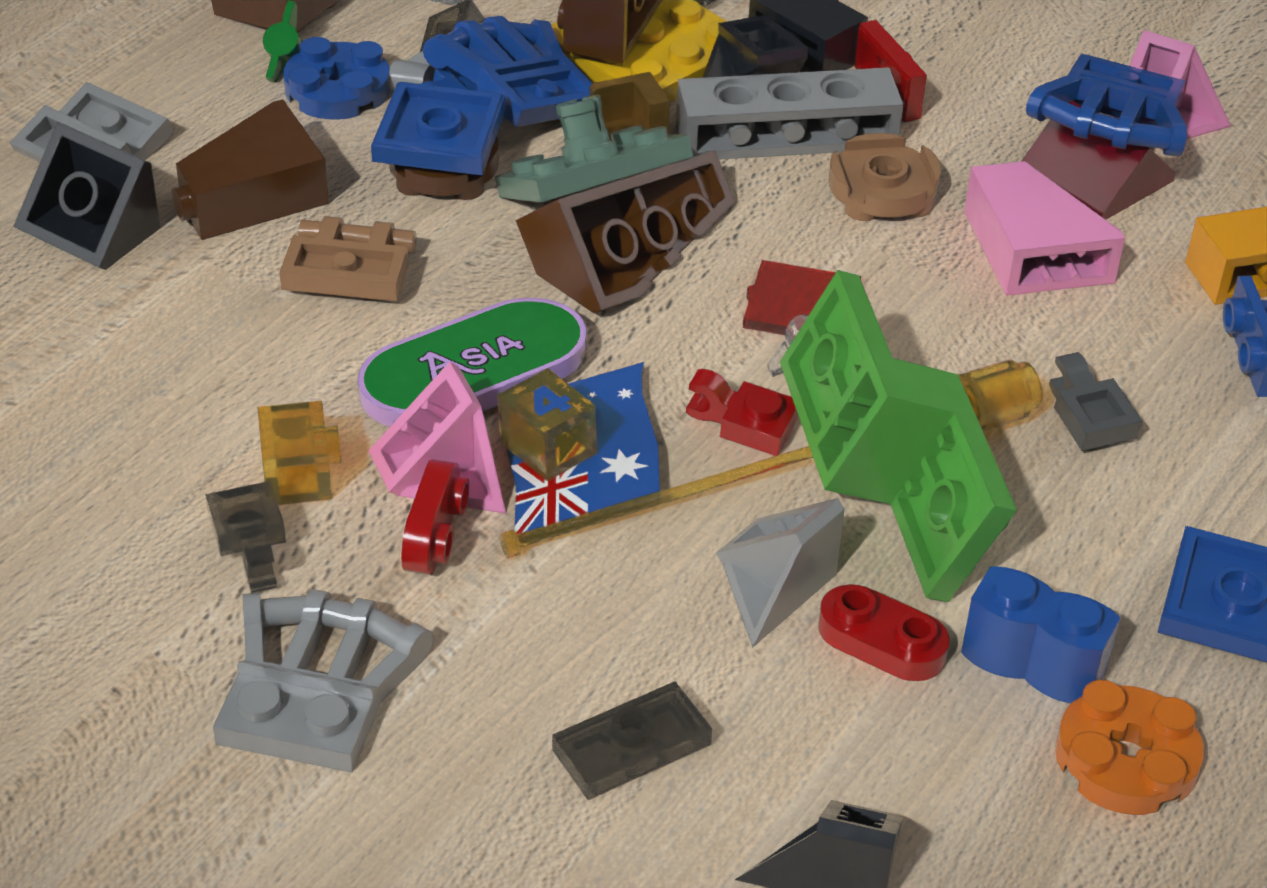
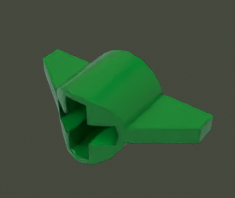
(282, 42)

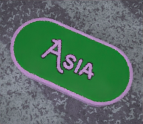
(490, 347)

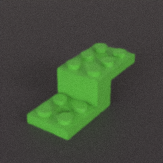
(896, 437)

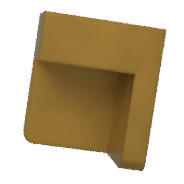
(632, 102)

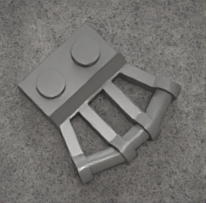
(306, 712)

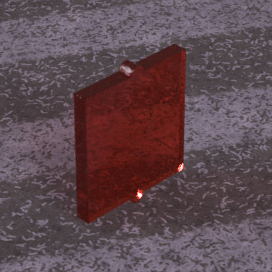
(782, 294)

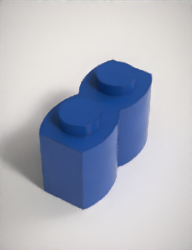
(1038, 634)

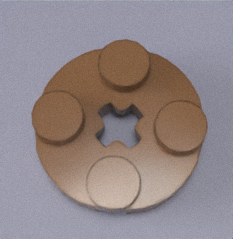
(906, 189)

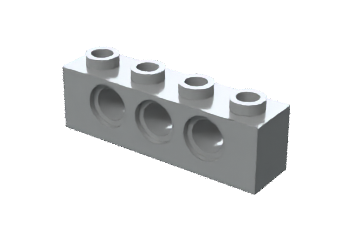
(786, 111)

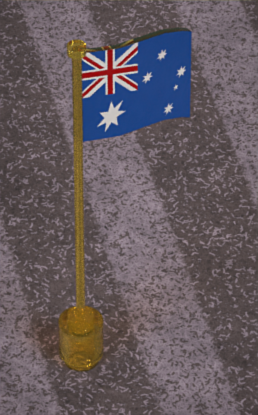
(626, 468)

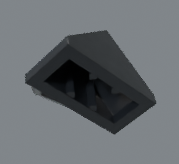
(755, 48)
(841, 850)

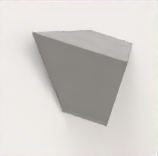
(782, 563)

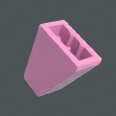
(1038, 231)

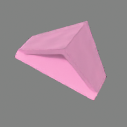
(1180, 60)
(442, 426)

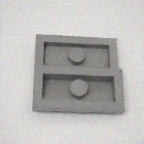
(100, 116)

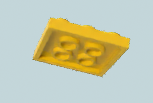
(670, 47)

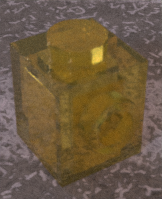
(298, 451)

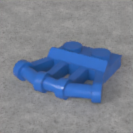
(513, 61)
(1138, 97)

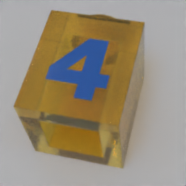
(547, 424)

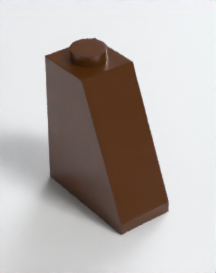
(251, 174)

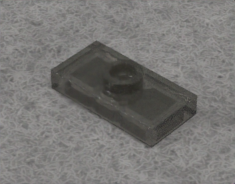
(631, 740)

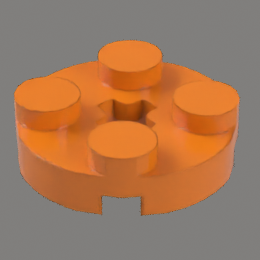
(1156, 723)

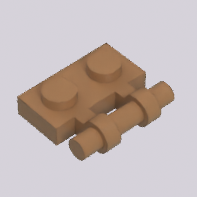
(348, 259)

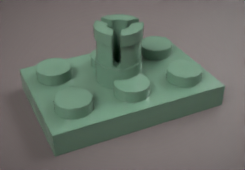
(590, 155)

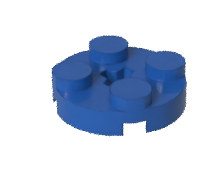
(336, 77)

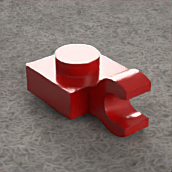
(748, 417)

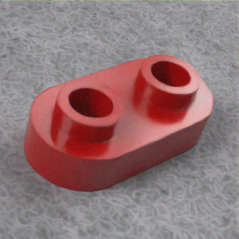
(428, 527)
(883, 632)

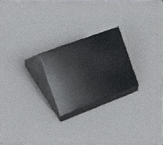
(90, 199)

